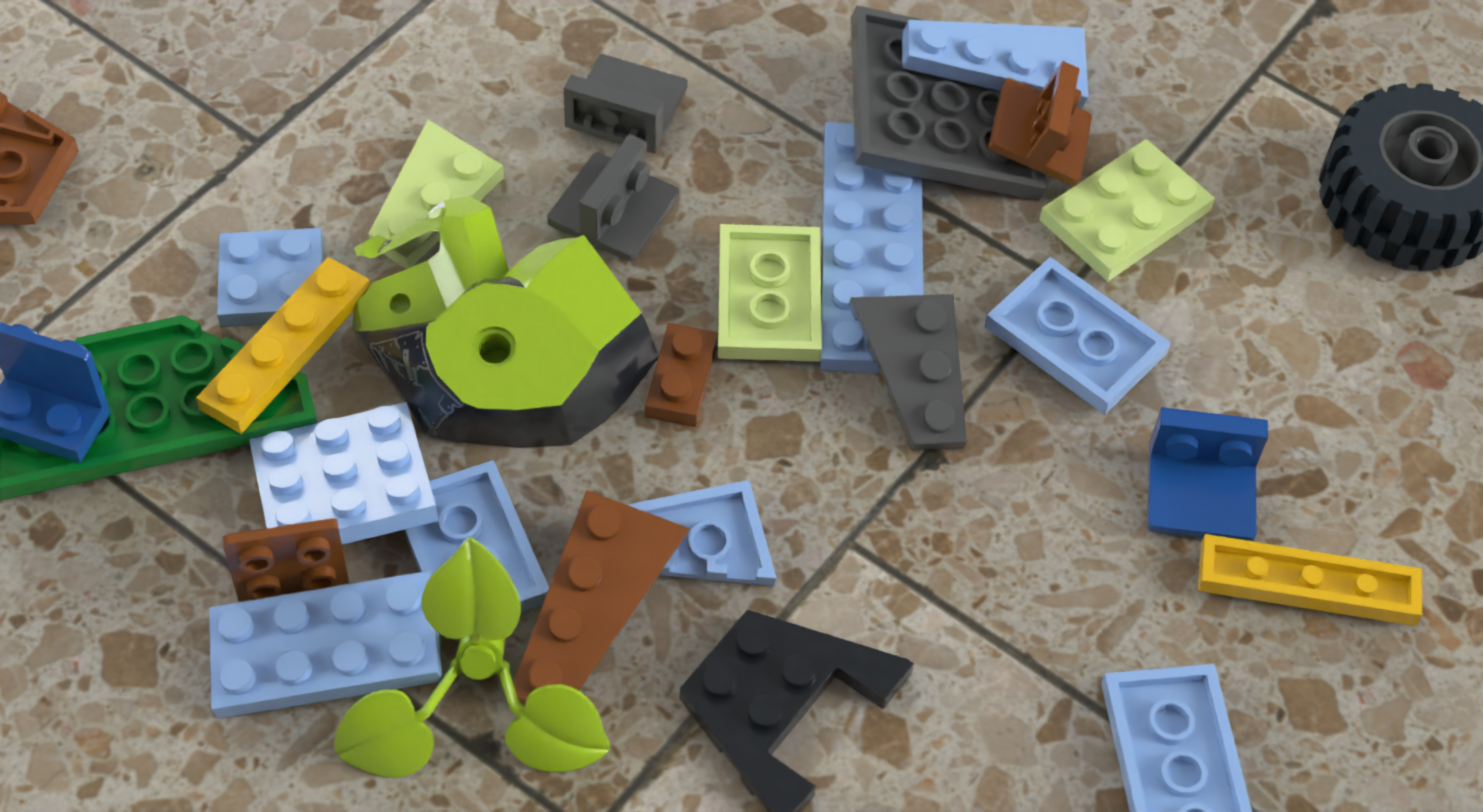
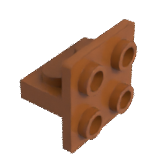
(1043, 126)

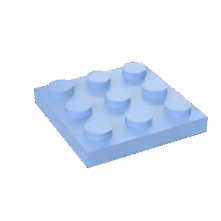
(348, 469)

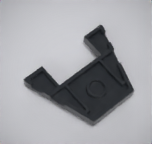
(765, 682)

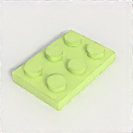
(1126, 209)
(769, 293)

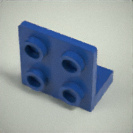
(49, 393)
(1204, 474)

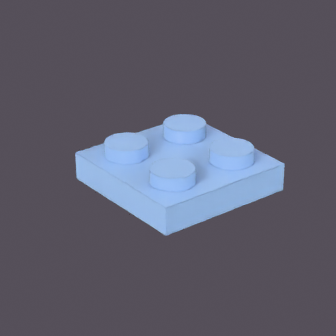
(263, 271)

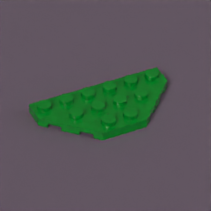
(151, 389)

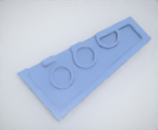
(992, 52)

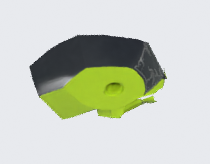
(501, 350)

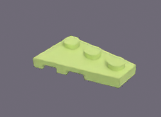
(434, 171)

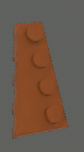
(594, 591)

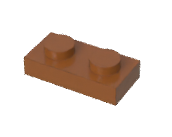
(681, 374)

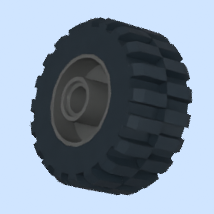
(1408, 176)

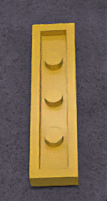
(283, 345)
(1310, 580)

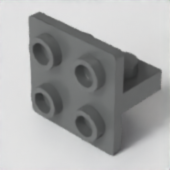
(615, 201)

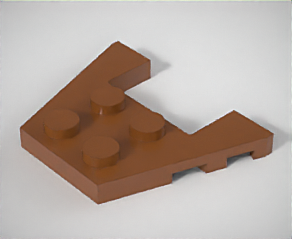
(31, 163)

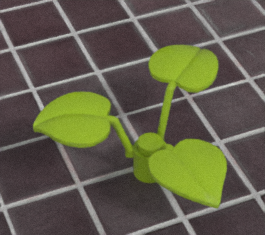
(479, 605)

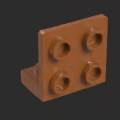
(286, 559)

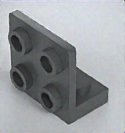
(623, 101)

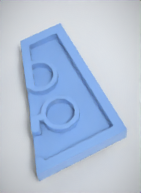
(723, 536)

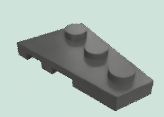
(919, 360)

